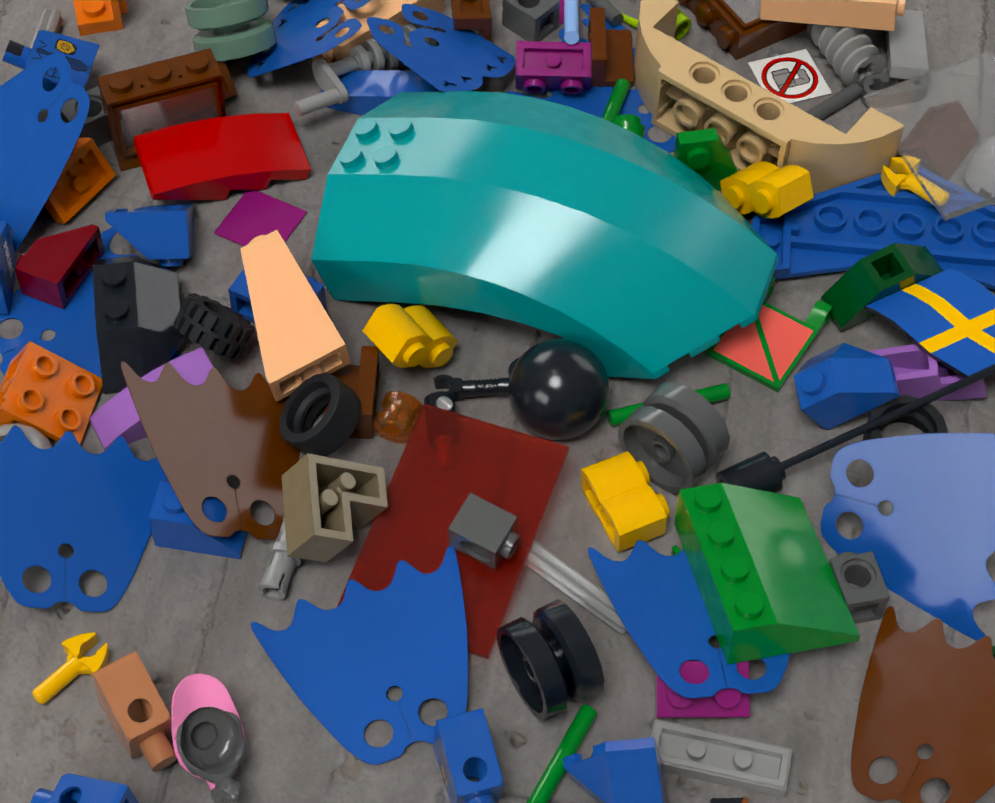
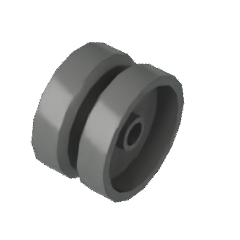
(675, 436)

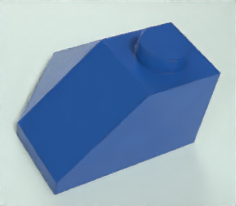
(157, 231)
(844, 384)
(175, 530)
(620, 772)

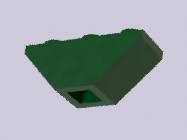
(876, 278)

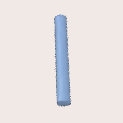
(571, 21)

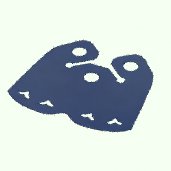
(298, 35)
(458, 55)

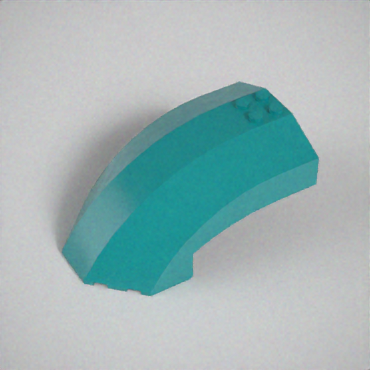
(541, 224)

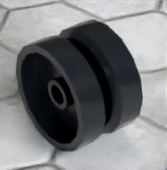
(550, 659)

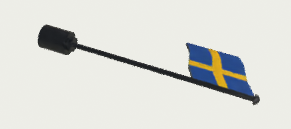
(947, 319)

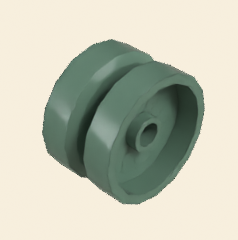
(230, 27)

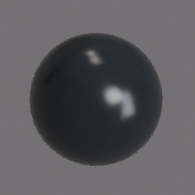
(558, 389)

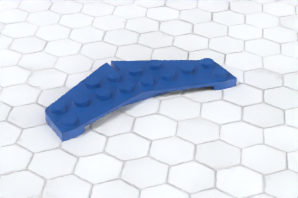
(864, 218)

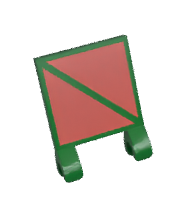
(771, 344)

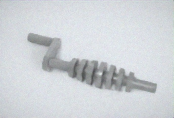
(362, 57)

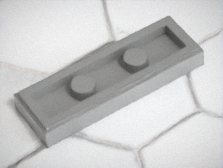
(907, 46)
(723, 758)

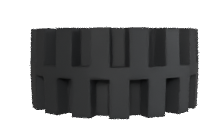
(213, 326)

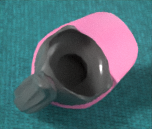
(208, 734)

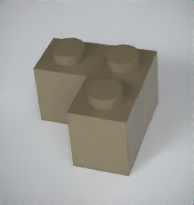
(325, 501)

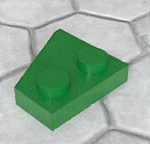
(705, 154)

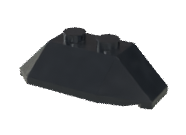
(134, 317)

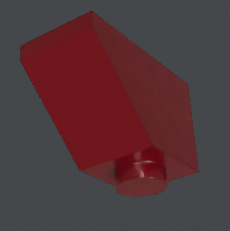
(59, 264)

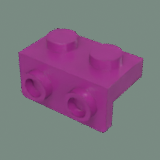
(553, 66)
(724, 703)

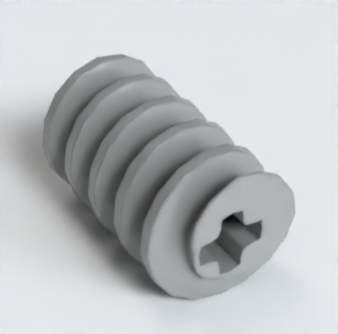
(848, 52)

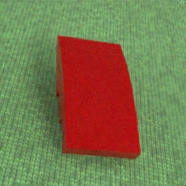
(220, 155)

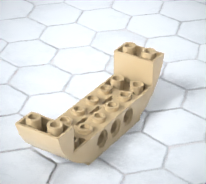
(696, 93)

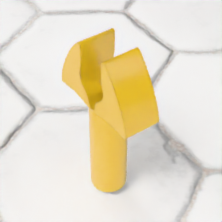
(903, 180)
(74, 666)

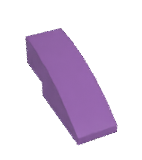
(922, 375)
(119, 414)

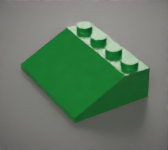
(761, 572)

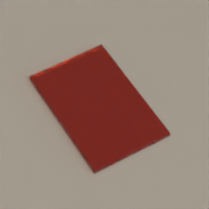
(436, 473)

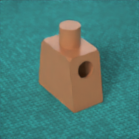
(136, 710)

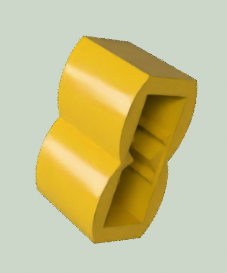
(768, 189)
(410, 336)
(624, 500)

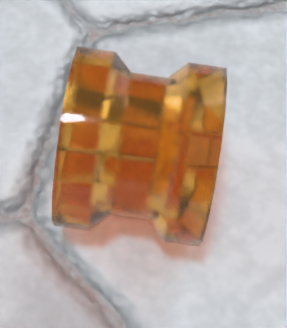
(398, 416)

